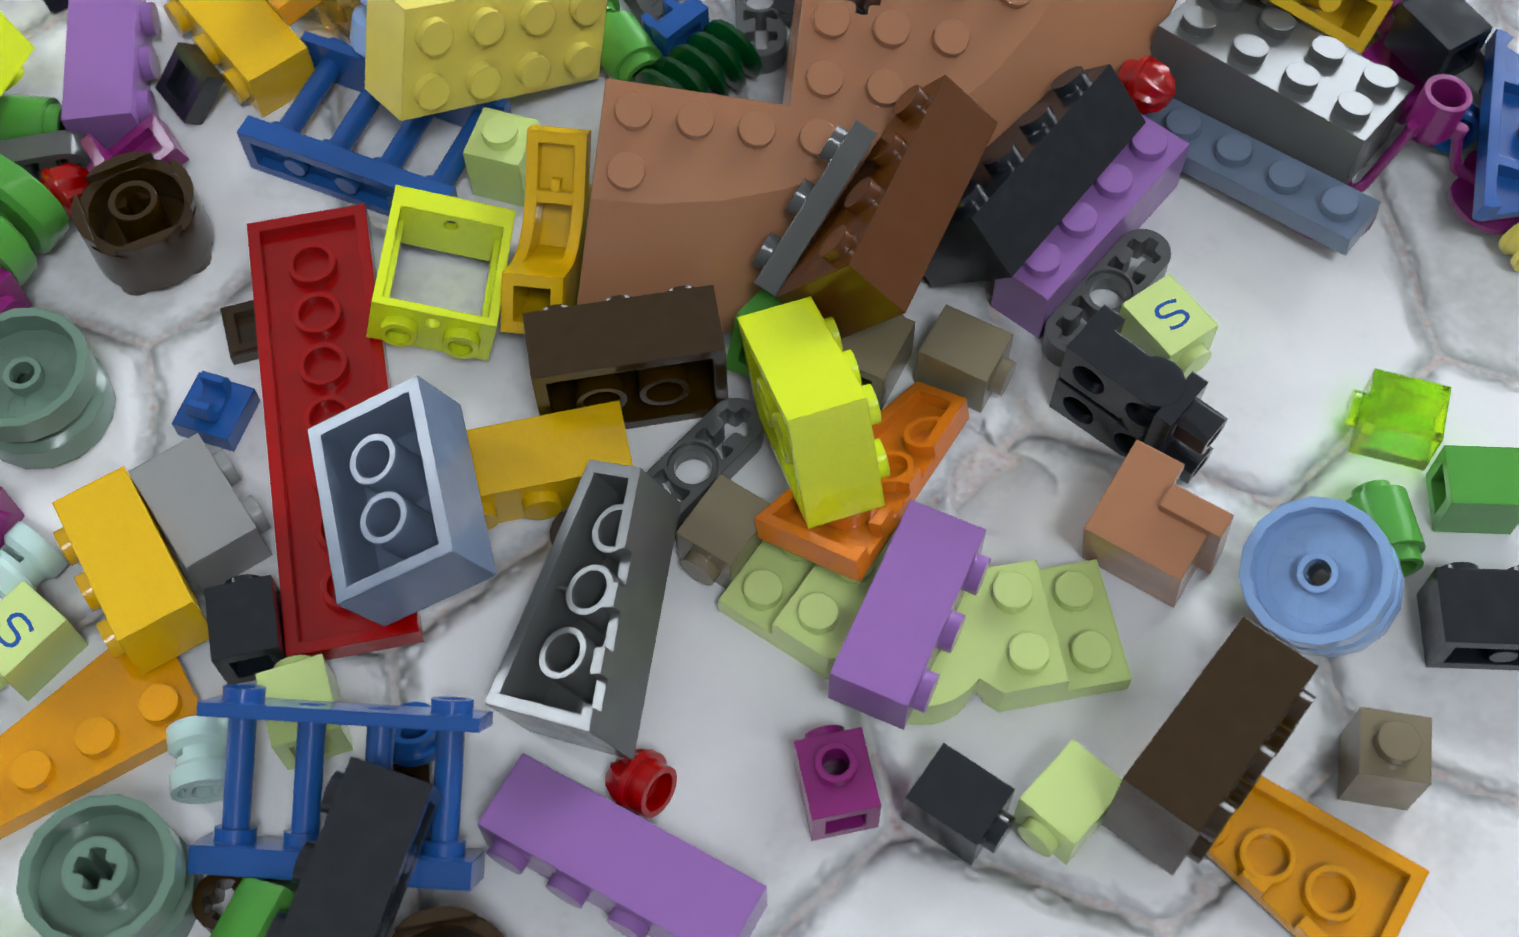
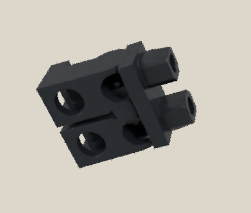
(1131, 396)

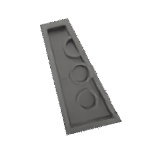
(593, 615)

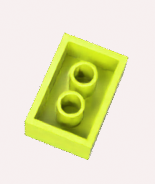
(815, 411)

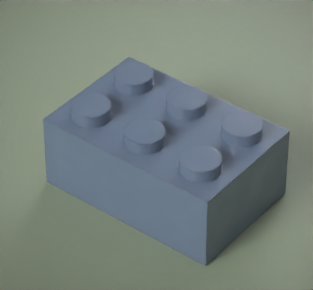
(400, 502)

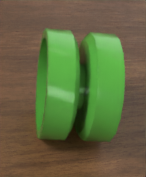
(29, 220)

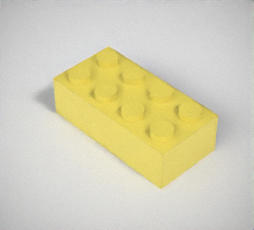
(474, 52)

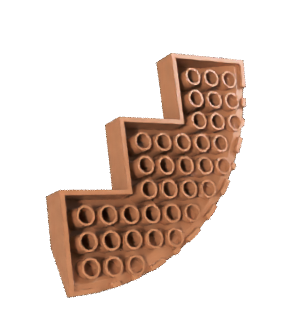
(704, 178)

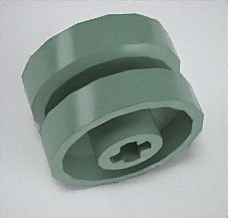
(51, 390)
(107, 873)

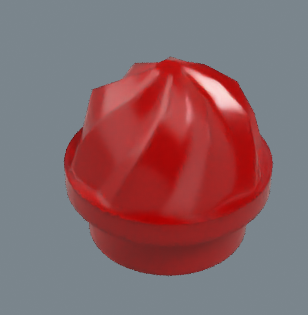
(1148, 83)
(64, 183)
(642, 783)

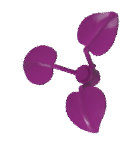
(1431, 118)

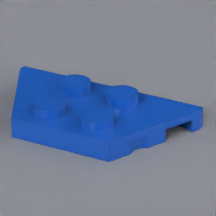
(1498, 140)

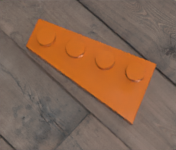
(916, 437)

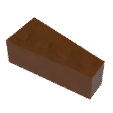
(894, 210)

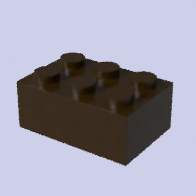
(648, 351)
(1212, 748)

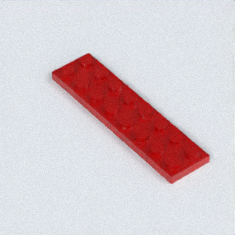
(311, 320)

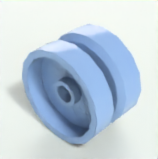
(1298, 542)

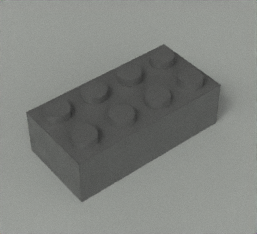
(1281, 82)

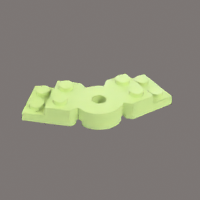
(1023, 641)

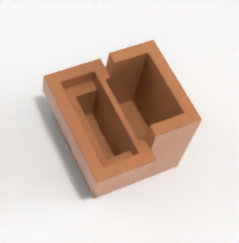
(1153, 528)

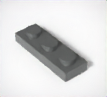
(811, 205)

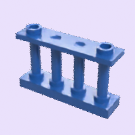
(330, 163)
(238, 850)

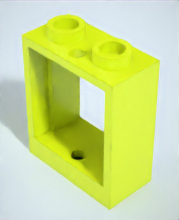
(479, 233)

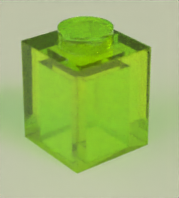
(1397, 419)

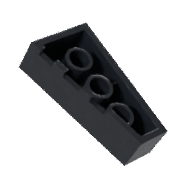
(1035, 176)

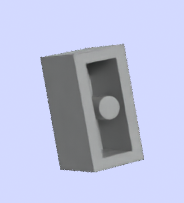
(201, 512)

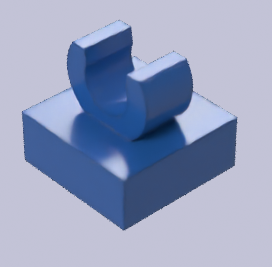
(677, 24)
(216, 410)

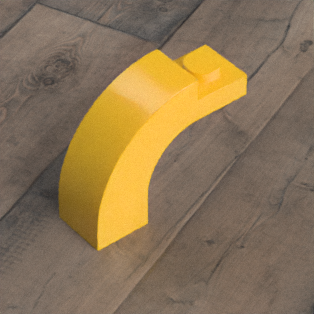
(553, 225)

